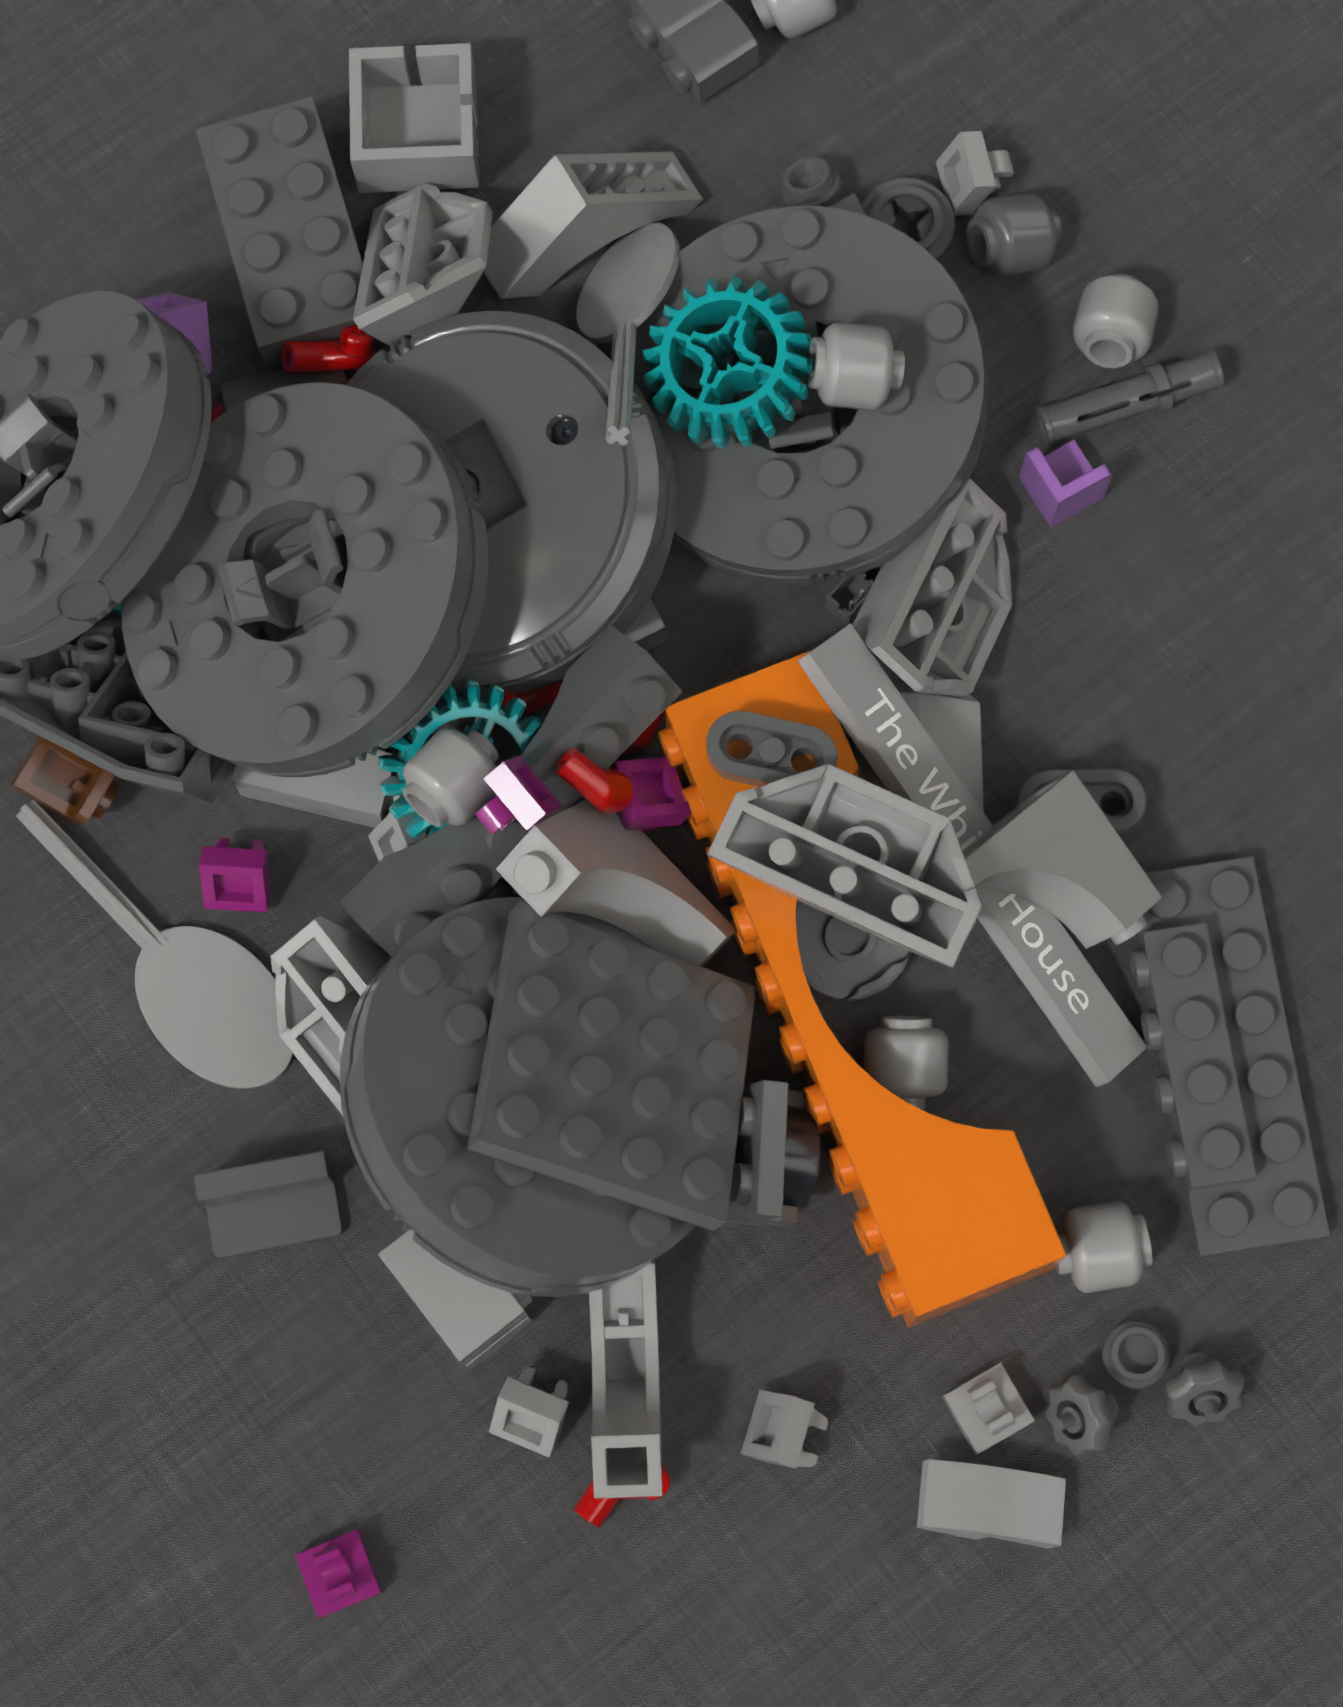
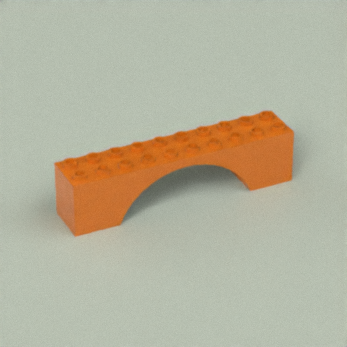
(934, 1196)

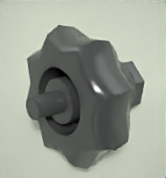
(1204, 1390)
(1081, 1416)

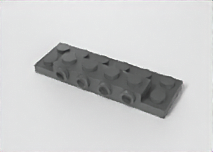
(1226, 1062)

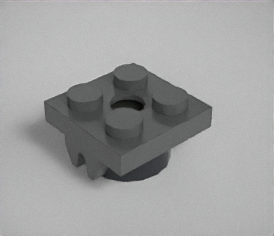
(773, 1157)

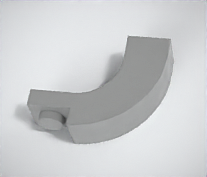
(626, 1388)

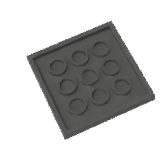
(614, 1068)

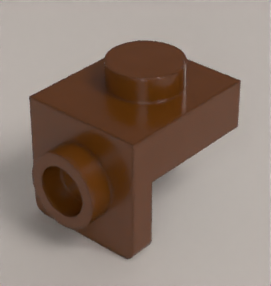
(64, 782)

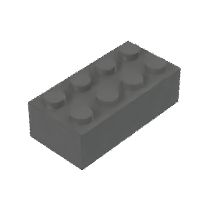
(284, 224)

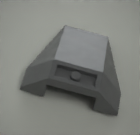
(94, 708)

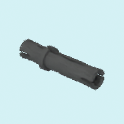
(1152, 390)

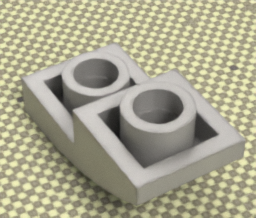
(991, 1502)

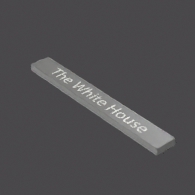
(1021, 929)

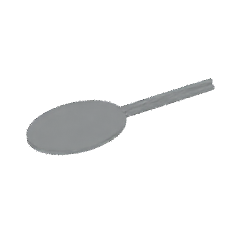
(619, 298)
(194, 986)

